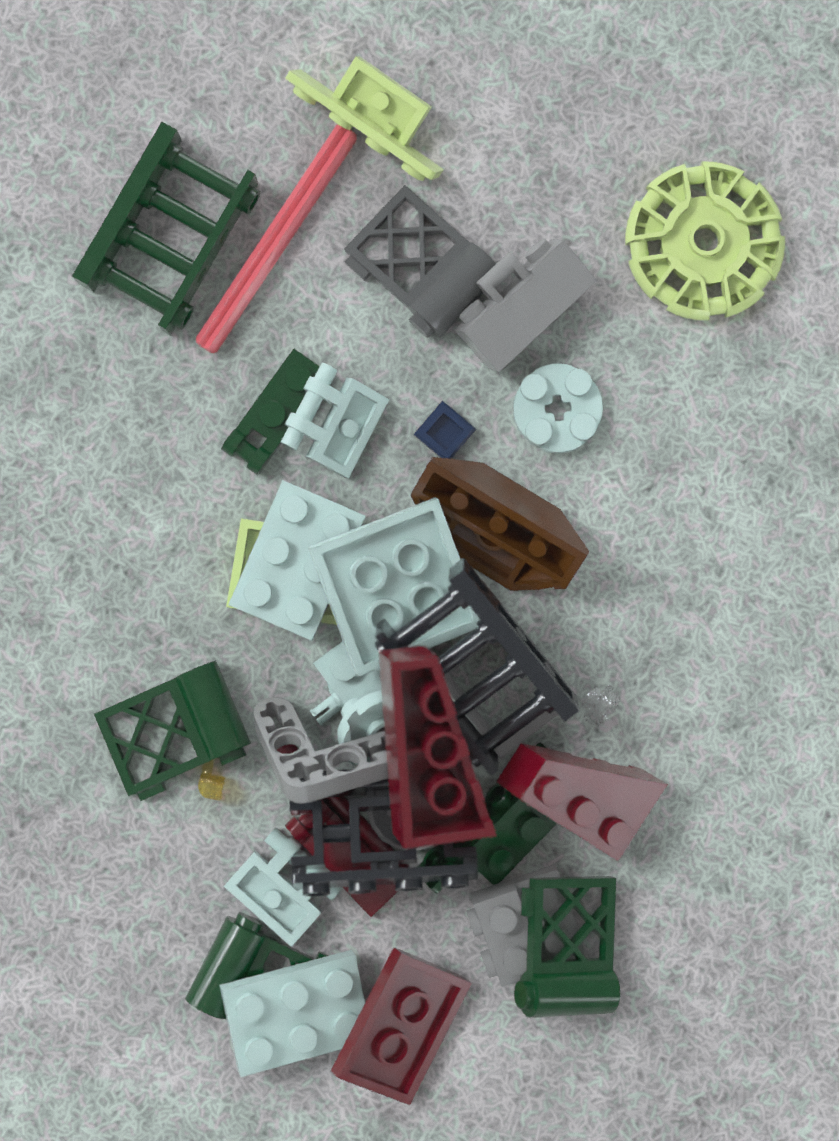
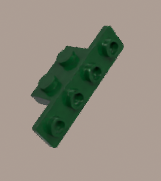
(517, 832)

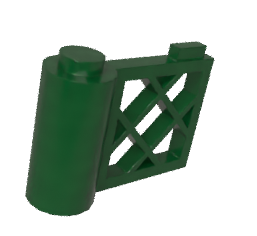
(209, 722)
(235, 955)
(566, 984)

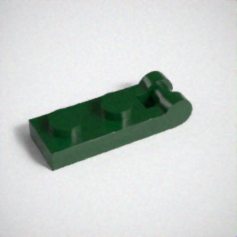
(271, 412)

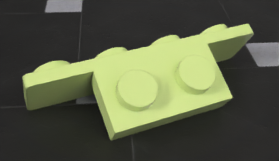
(376, 108)

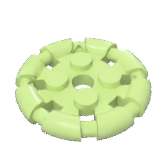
(698, 266)

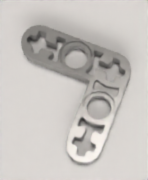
(310, 764)

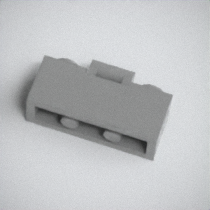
(527, 306)

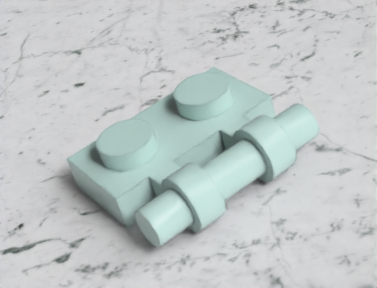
(346, 426)
(271, 895)

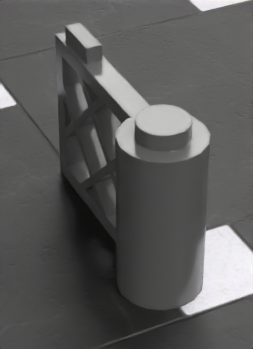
(442, 291)

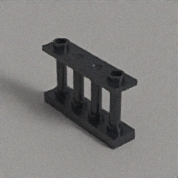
(523, 661)

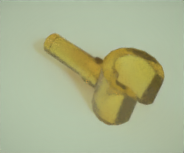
(209, 784)

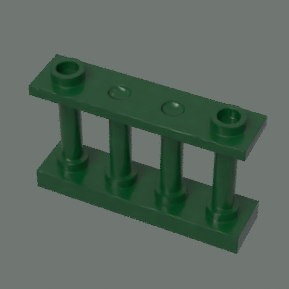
(143, 191)

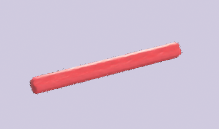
(276, 239)

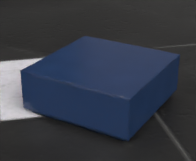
(444, 431)

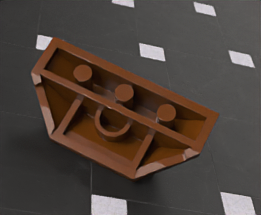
(502, 525)

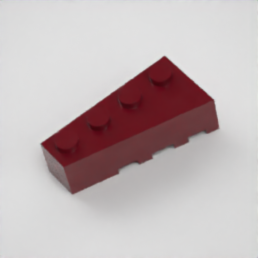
(427, 757)

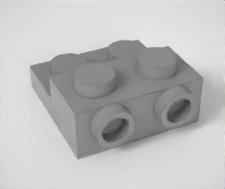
(506, 930)

